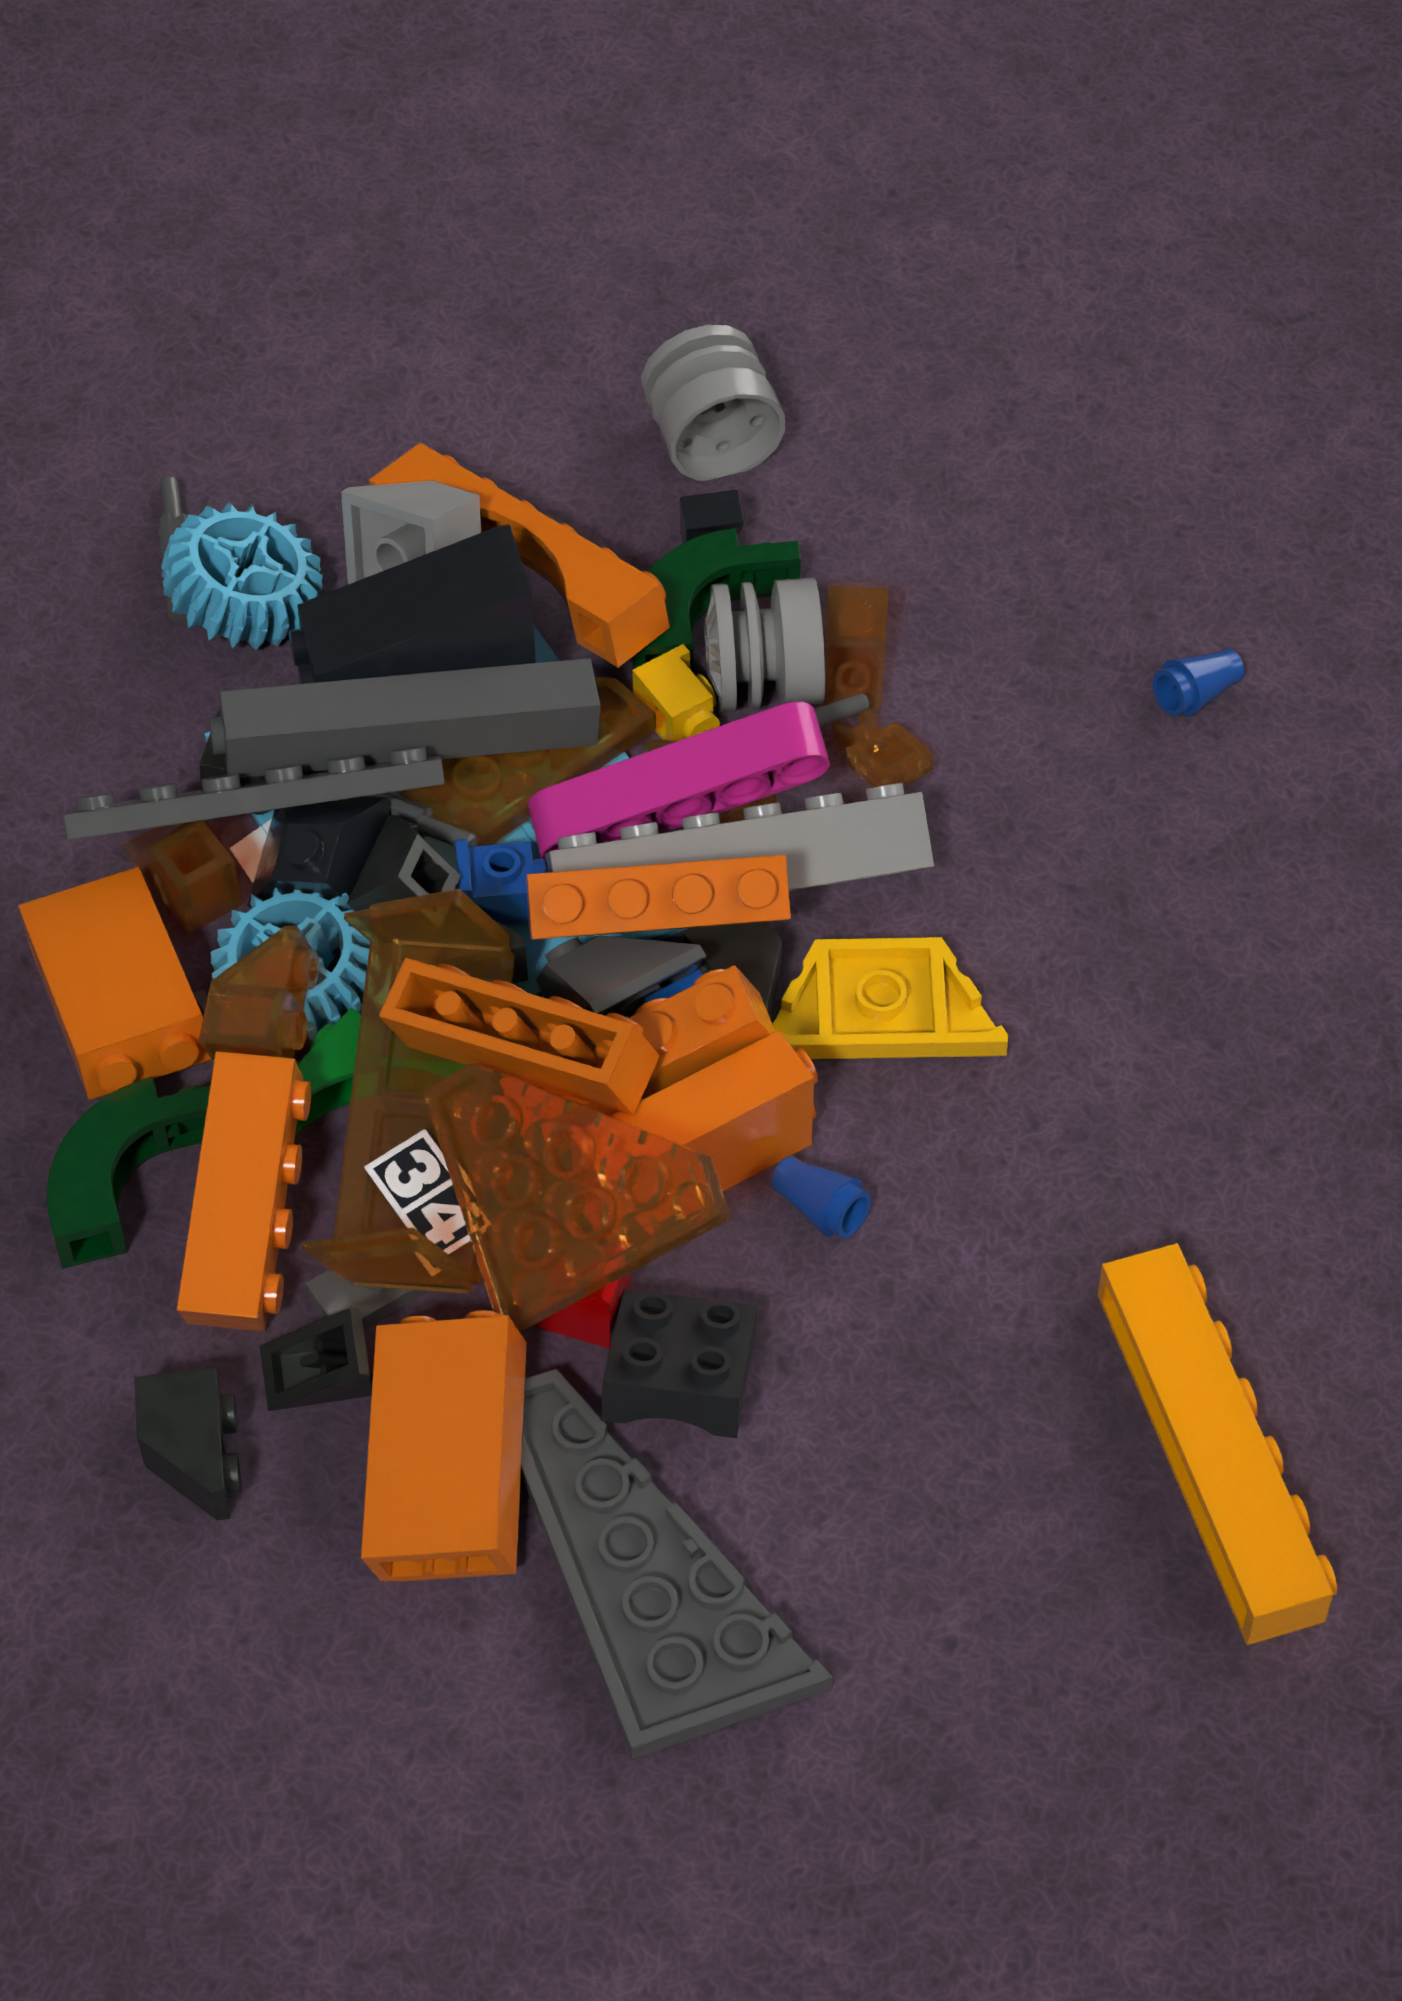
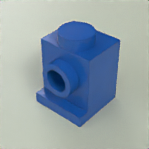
(497, 878)

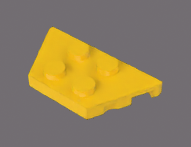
(886, 1003)

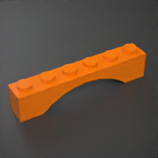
(609, 601)

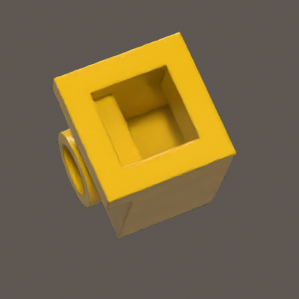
(676, 695)

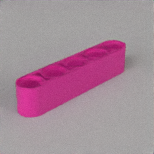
(686, 778)

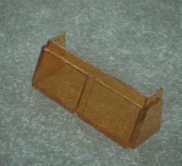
(387, 1092)

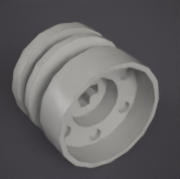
(712, 402)
(766, 644)

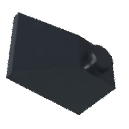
(319, 847)

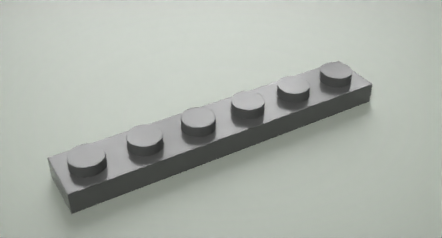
(225, 796)

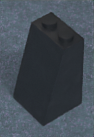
(423, 616)

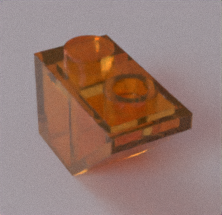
(855, 640)
(187, 871)
(261, 999)

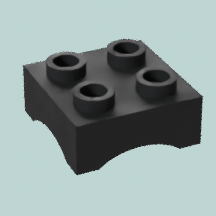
(679, 1361)

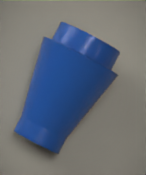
(1194, 681)
(825, 1197)

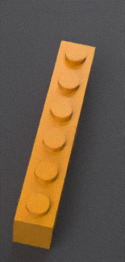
(1215, 1444)

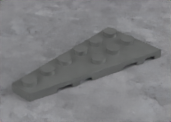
(654, 1597)

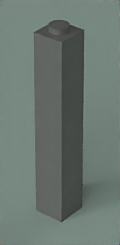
(444, 710)

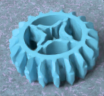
(240, 575)
(324, 929)

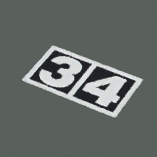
(421, 1190)

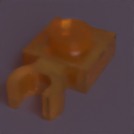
(882, 754)

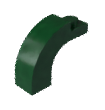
(711, 560)
(104, 1153)

